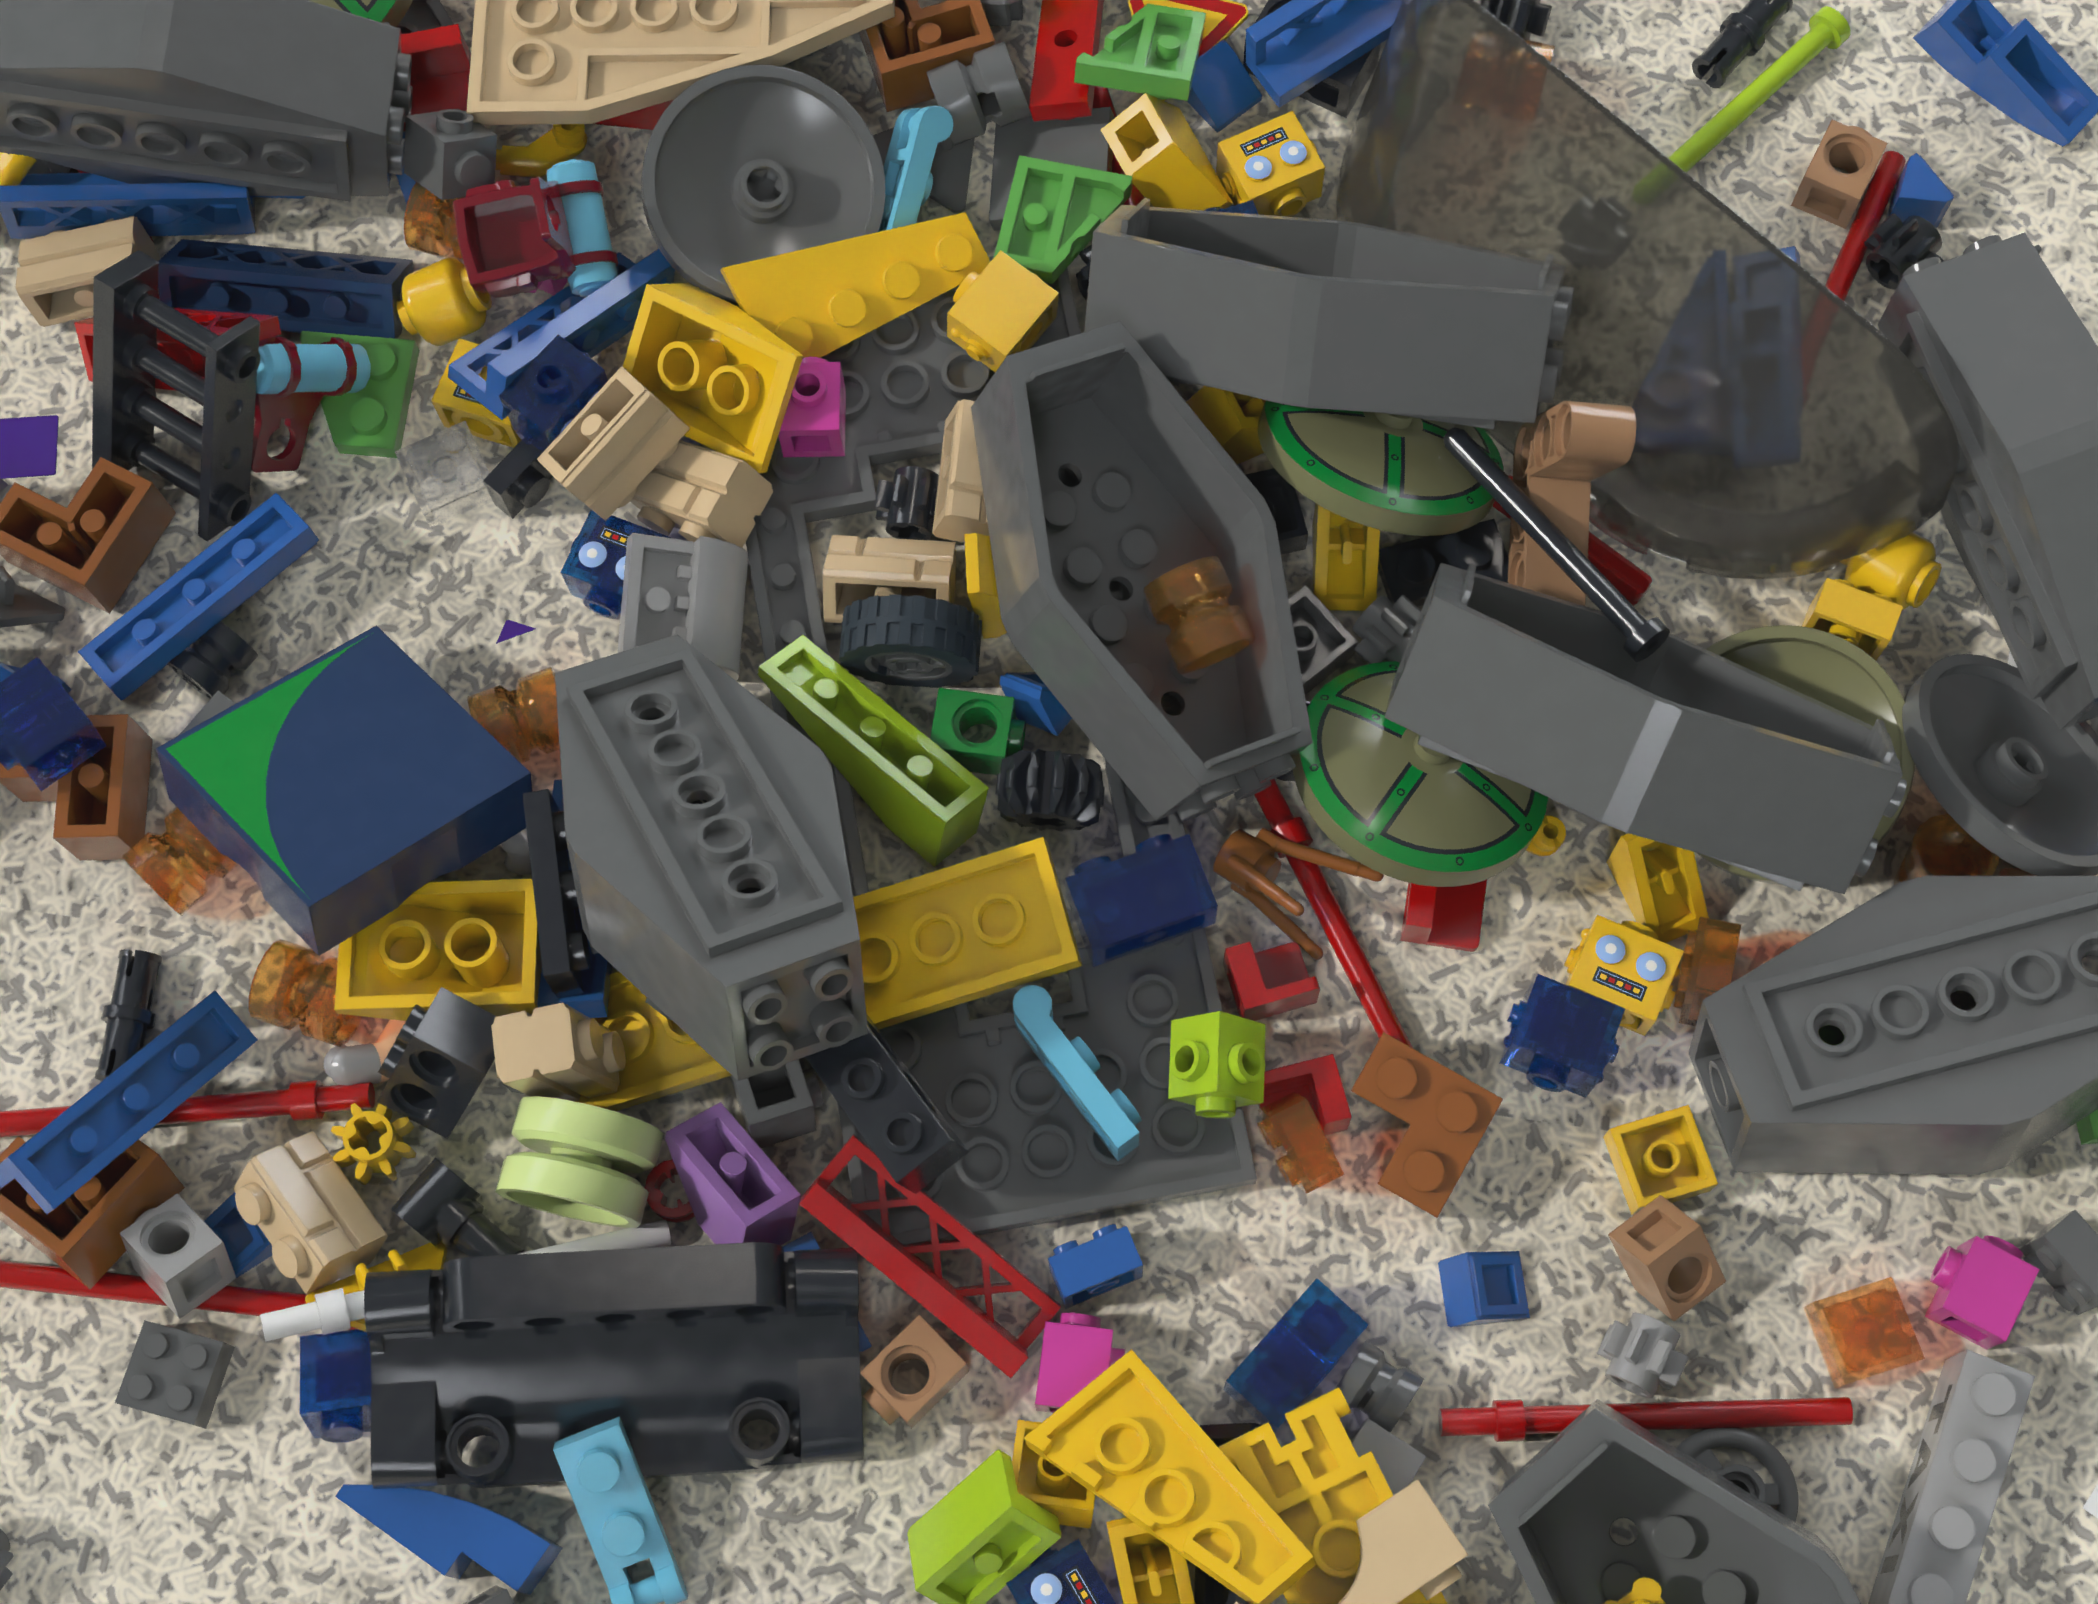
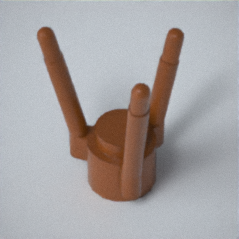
(1252, 869)

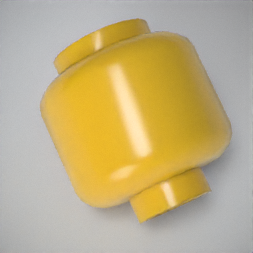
(442, 303)
(1900, 571)

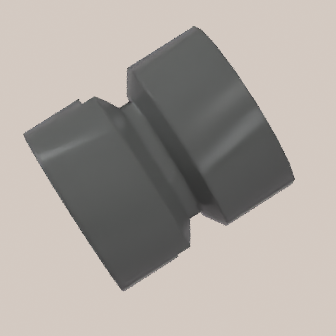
(991, 73)

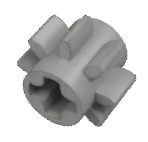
(1642, 1355)

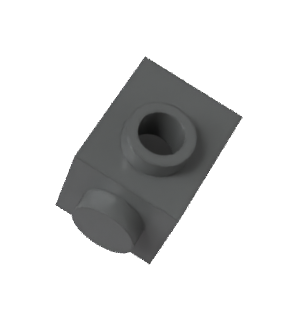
(449, 152)
(779, 1103)

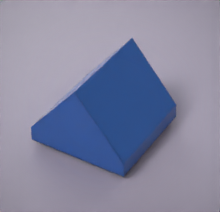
(1920, 193)
(1035, 702)

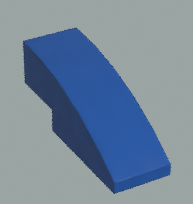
(2009, 68)
(455, 1532)

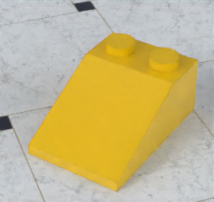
(713, 369)
(449, 935)

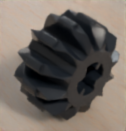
(1050, 790)

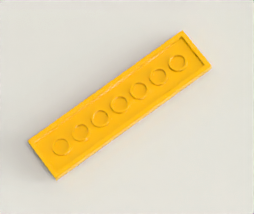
(921, 952)

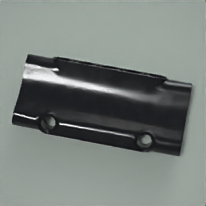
(567, 1340)

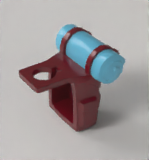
(537, 233)
(291, 387)

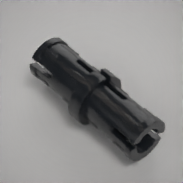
(1739, 36)
(129, 1009)

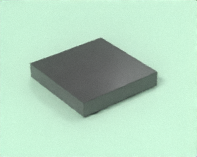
(1061, 141)

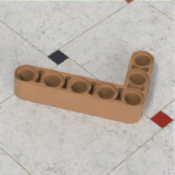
(1555, 470)

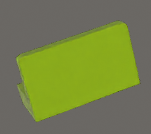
(979, 1536)

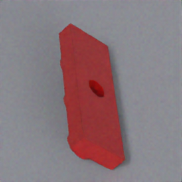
(1063, 34)

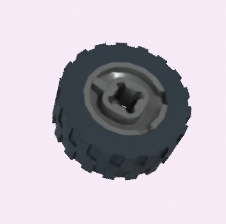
(910, 641)

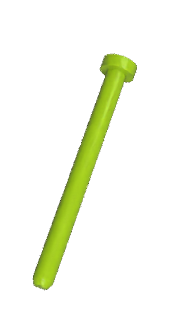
(1827, 29)

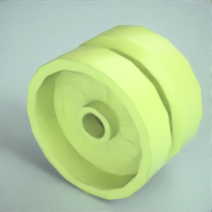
(579, 1161)

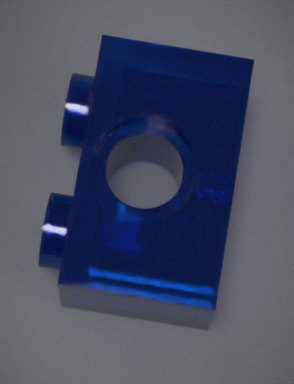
(1295, 1356)

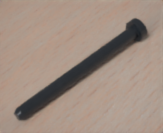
(1642, 635)

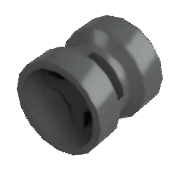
(1378, 1387)

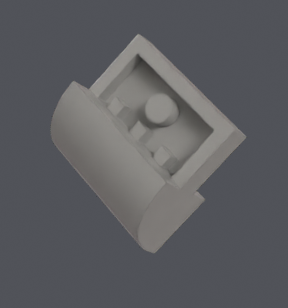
(686, 592)

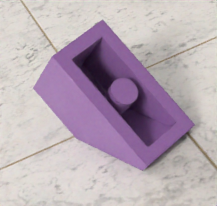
(731, 1181)

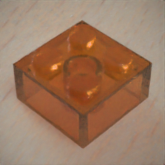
(1705, 965)
(1298, 1137)
(1863, 1332)

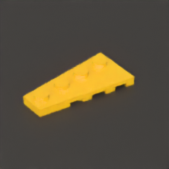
(854, 285)
(1163, 1472)

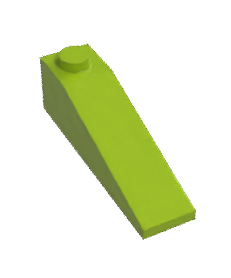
(884, 757)

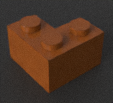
(920, 41)
(92, 543)
(102, 799)
(1444, 1118)
(86, 1227)

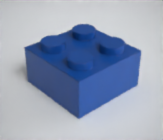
(1095, 1266)

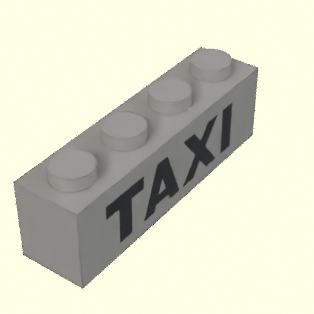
(1953, 1482)

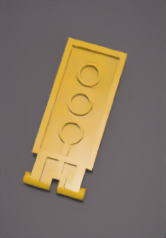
(1318, 1493)

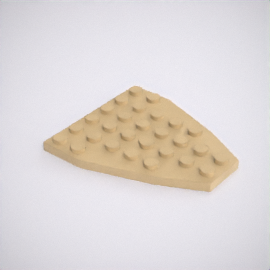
(624, 55)

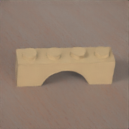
(1404, 1550)

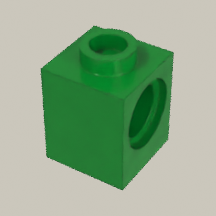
(963, 709)

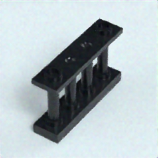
(126, 402)

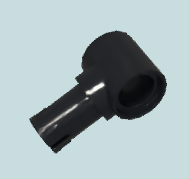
(448, 1212)

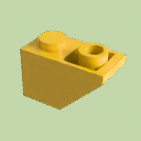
(1164, 156)

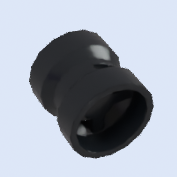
(209, 662)

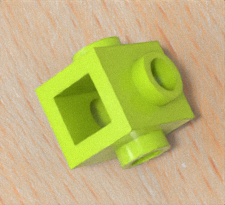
(1217, 1063)

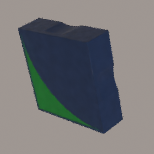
(346, 787)

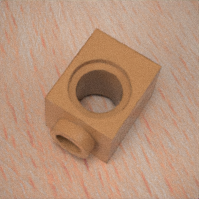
(1832, 193)
(1667, 1257)
(919, 1343)

